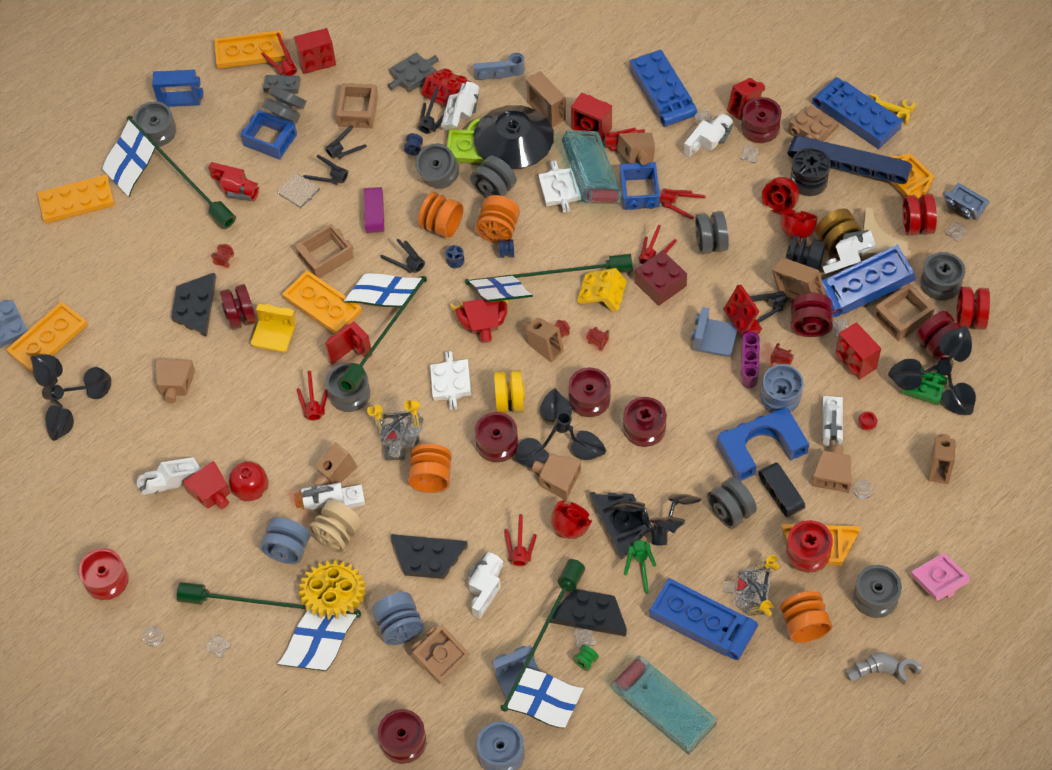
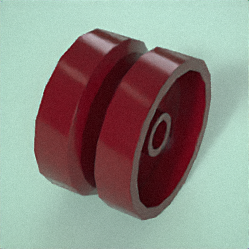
(761, 120)
(236, 307)
(811, 314)
(932, 331)
(589, 392)
(644, 421)
(496, 437)
(402, 736)

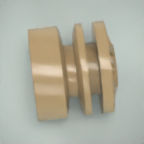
(335, 525)

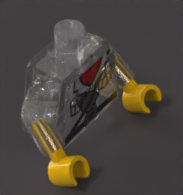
(398, 429)
(753, 588)

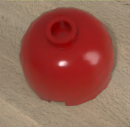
(780, 194)
(798, 223)
(248, 481)
(570, 520)

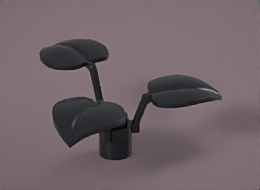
(956, 345)
(45, 371)
(557, 408)
(662, 525)

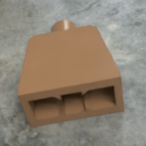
(637, 147)
(544, 338)
(173, 378)
(945, 451)
(334, 466)
(833, 470)
(558, 474)

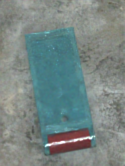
(591, 167)
(664, 704)

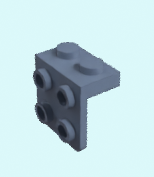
(966, 201)
(713, 335)
(509, 666)

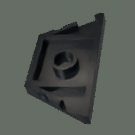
(194, 303)
(621, 526)
(426, 555)
(590, 612)

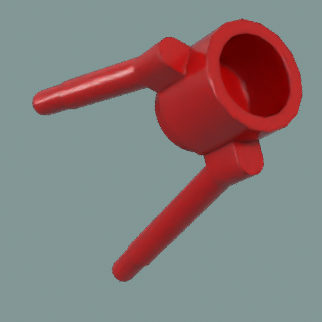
(287, 65)
(612, 138)
(670, 196)
(647, 254)
(313, 410)
(519, 555)

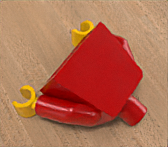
(481, 316)

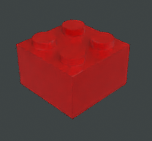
(315, 50)
(591, 115)
(857, 351)

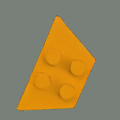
(919, 178)
(842, 537)

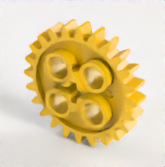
(329, 584)

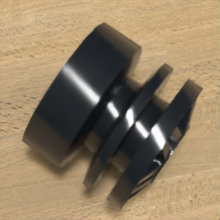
(810, 171)
(806, 255)

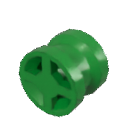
(585, 657)

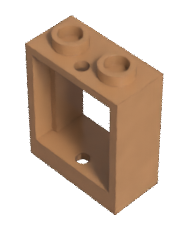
(546, 98)
(364, 119)
(318, 239)
(787, 270)
(892, 324)

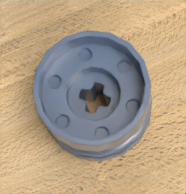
(778, 381)
(397, 618)

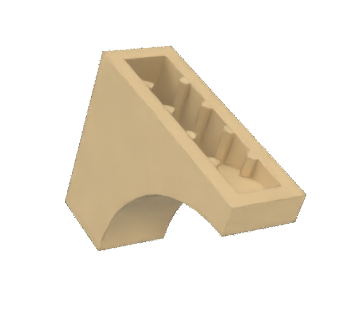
(882, 240)

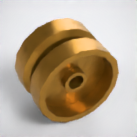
(834, 226)

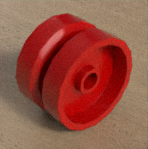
(919, 214)
(973, 307)
(809, 546)
(103, 574)

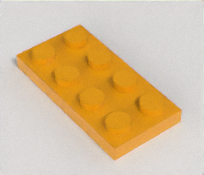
(247, 49)
(76, 198)
(321, 302)
(47, 335)

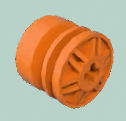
(440, 215)
(497, 218)
(430, 468)
(806, 616)

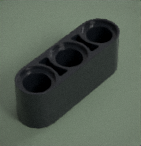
(781, 489)

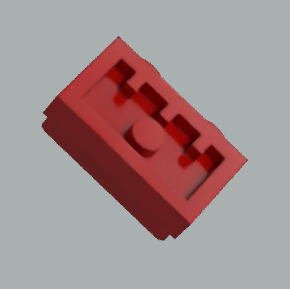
(445, 82)
(742, 311)
(349, 338)

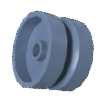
(285, 540)
(500, 747)

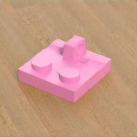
(940, 577)

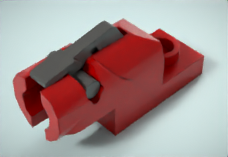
(234, 182)

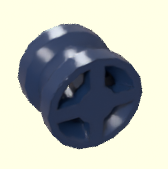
(413, 144)
(506, 248)
(452, 252)

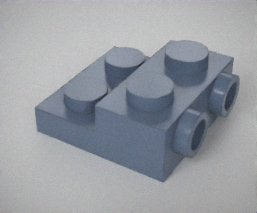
(11, 323)

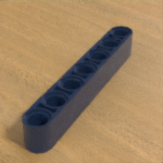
(856, 160)

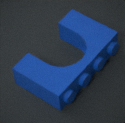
(778, 425)

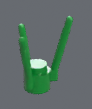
(640, 551)

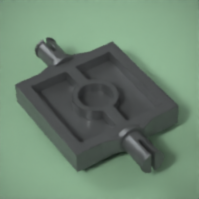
(412, 72)

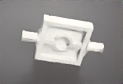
(559, 187)
(450, 380)

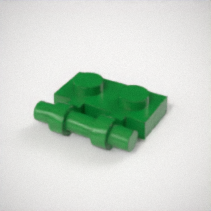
(928, 390)

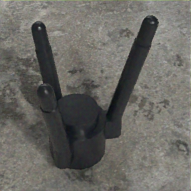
(427, 123)
(335, 148)
(337, 173)
(414, 261)
(775, 300)

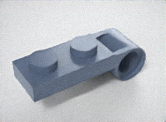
(500, 69)

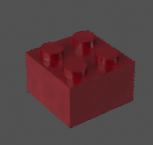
(660, 278)

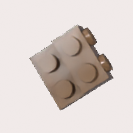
(812, 124)
(439, 653)

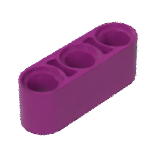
(374, 210)
(748, 367)

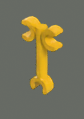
(902, 112)

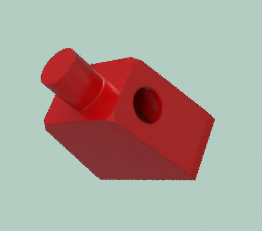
(741, 94)
(208, 486)

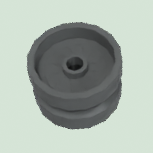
(284, 103)
(156, 121)
(437, 166)
(493, 177)
(711, 232)
(942, 276)
(343, 400)
(731, 502)
(877, 591)

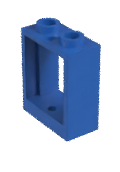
(174, 79)
(281, 144)
(630, 172)

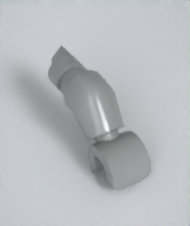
(884, 663)

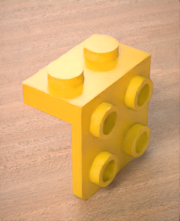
(603, 286)
(274, 328)

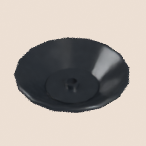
(514, 135)

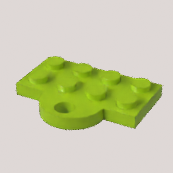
(462, 144)

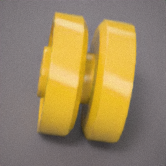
(510, 391)

